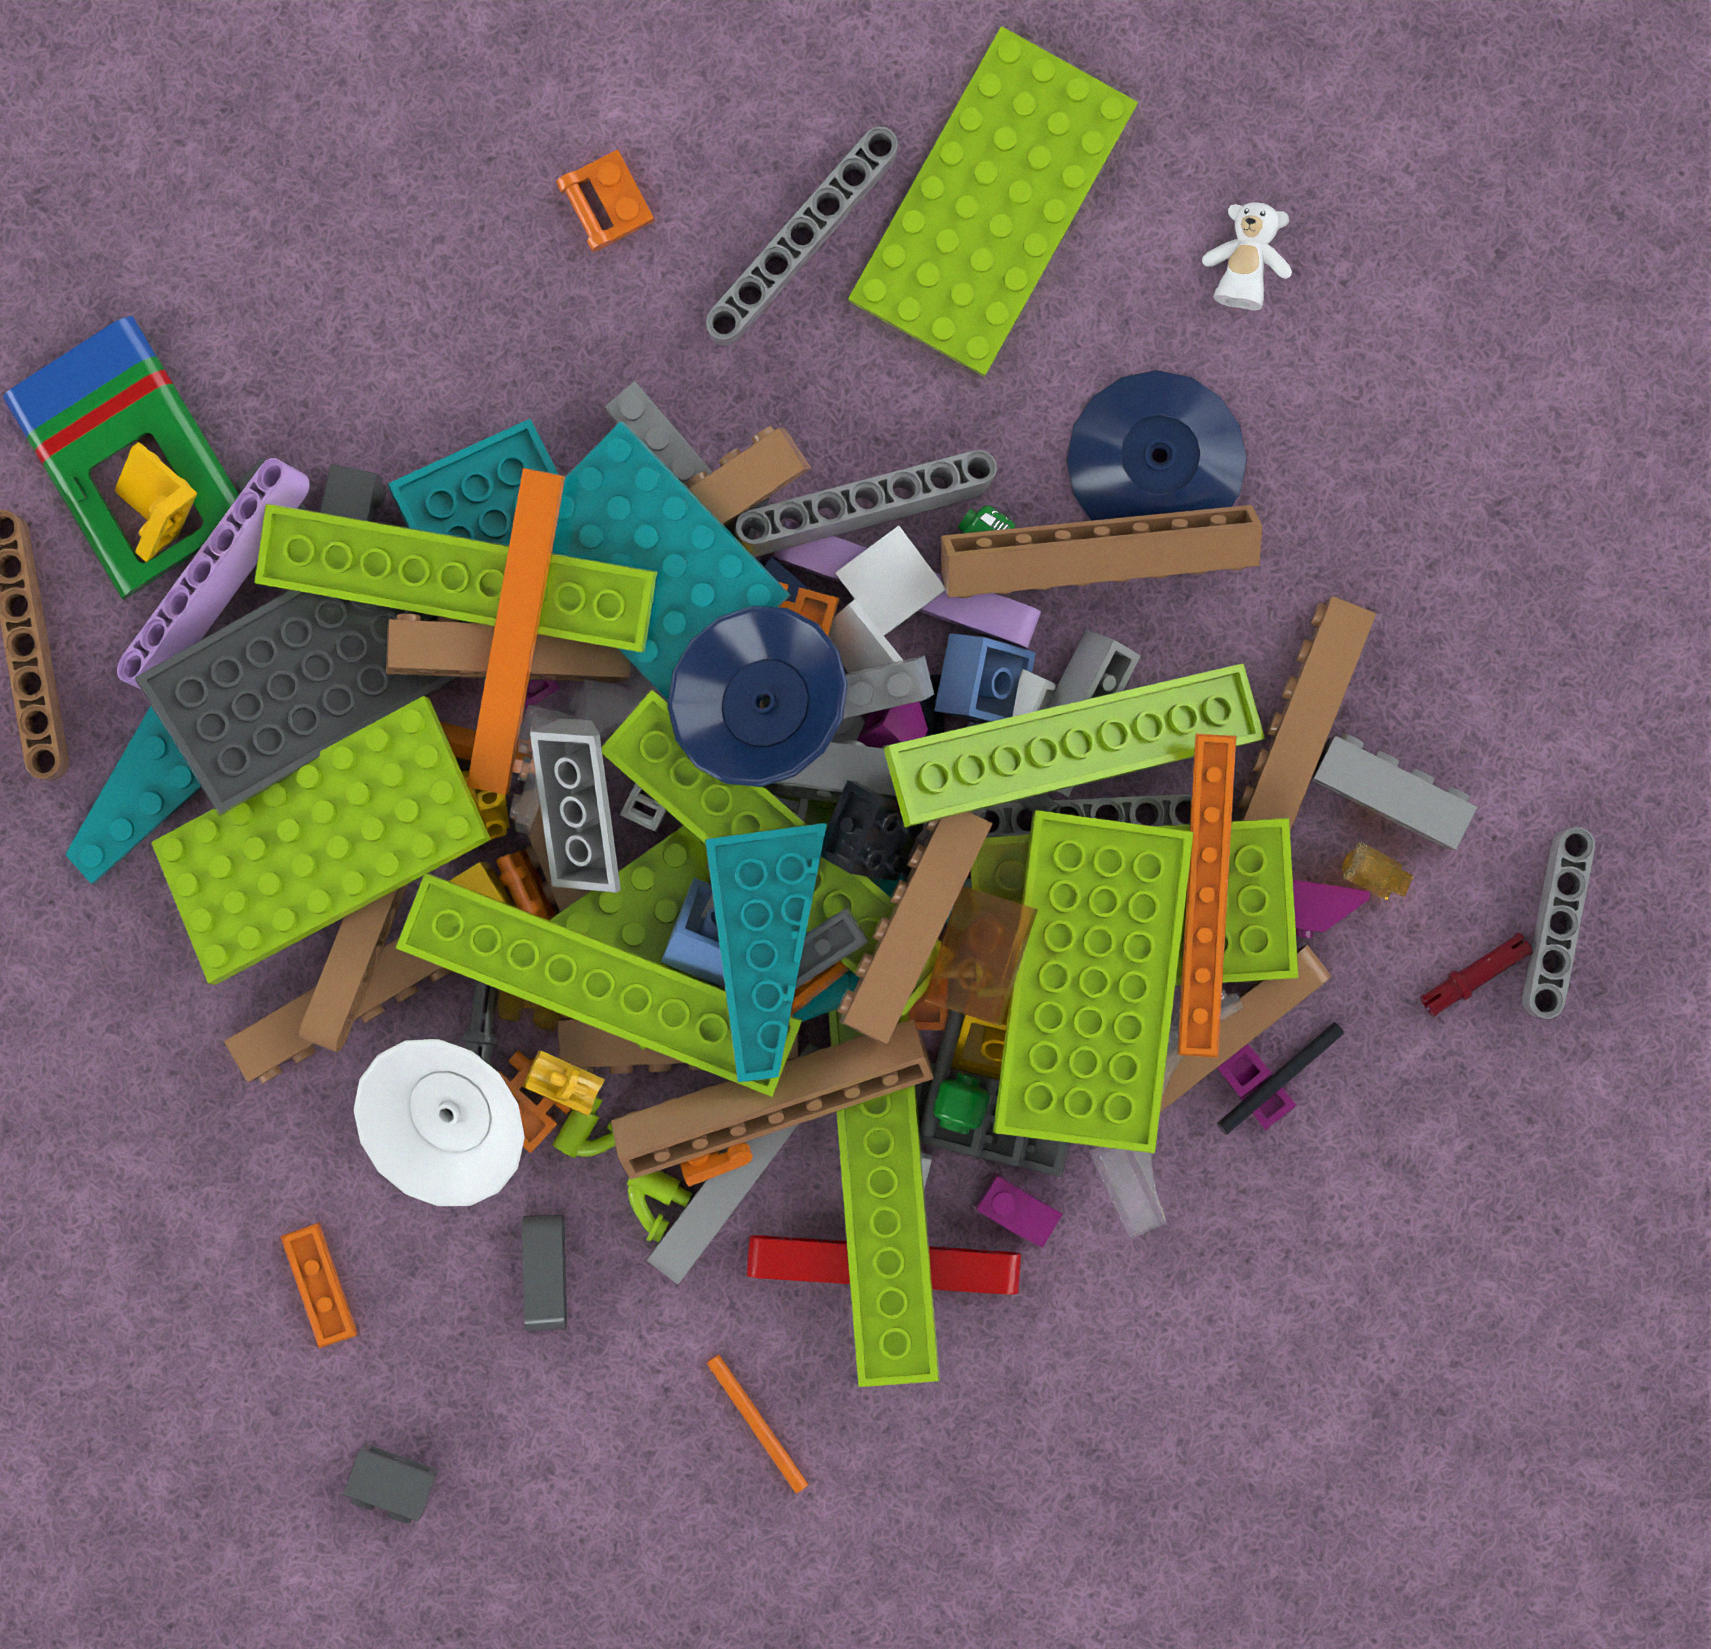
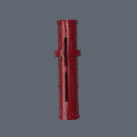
(1462, 983)

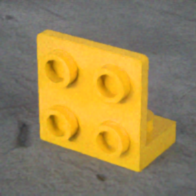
(157, 496)

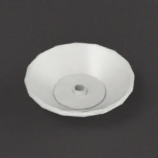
(415, 1138)

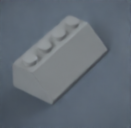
(575, 805)

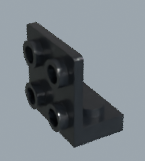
(868, 834)

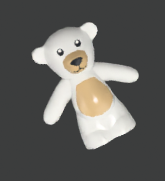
(1244, 279)

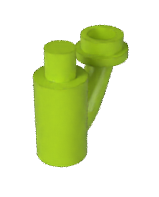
(575, 1131)
(660, 1187)

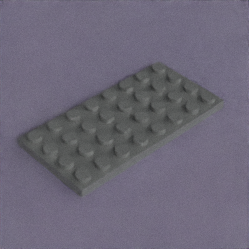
(279, 690)

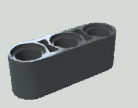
(544, 1272)

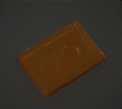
(980, 955)

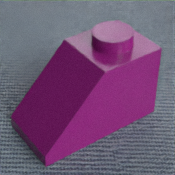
(893, 726)
(1323, 905)
(1018, 1210)

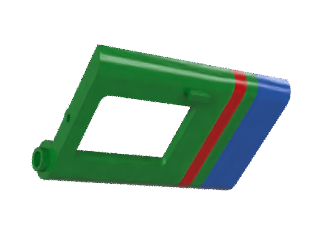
(94, 407)

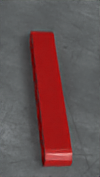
(828, 1263)

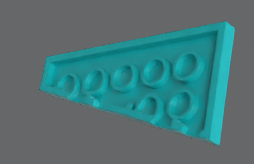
(137, 798)
(762, 915)

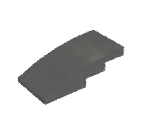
(1018, 1151)

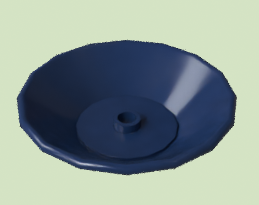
(1150, 412)
(732, 670)

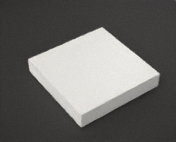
(890, 580)

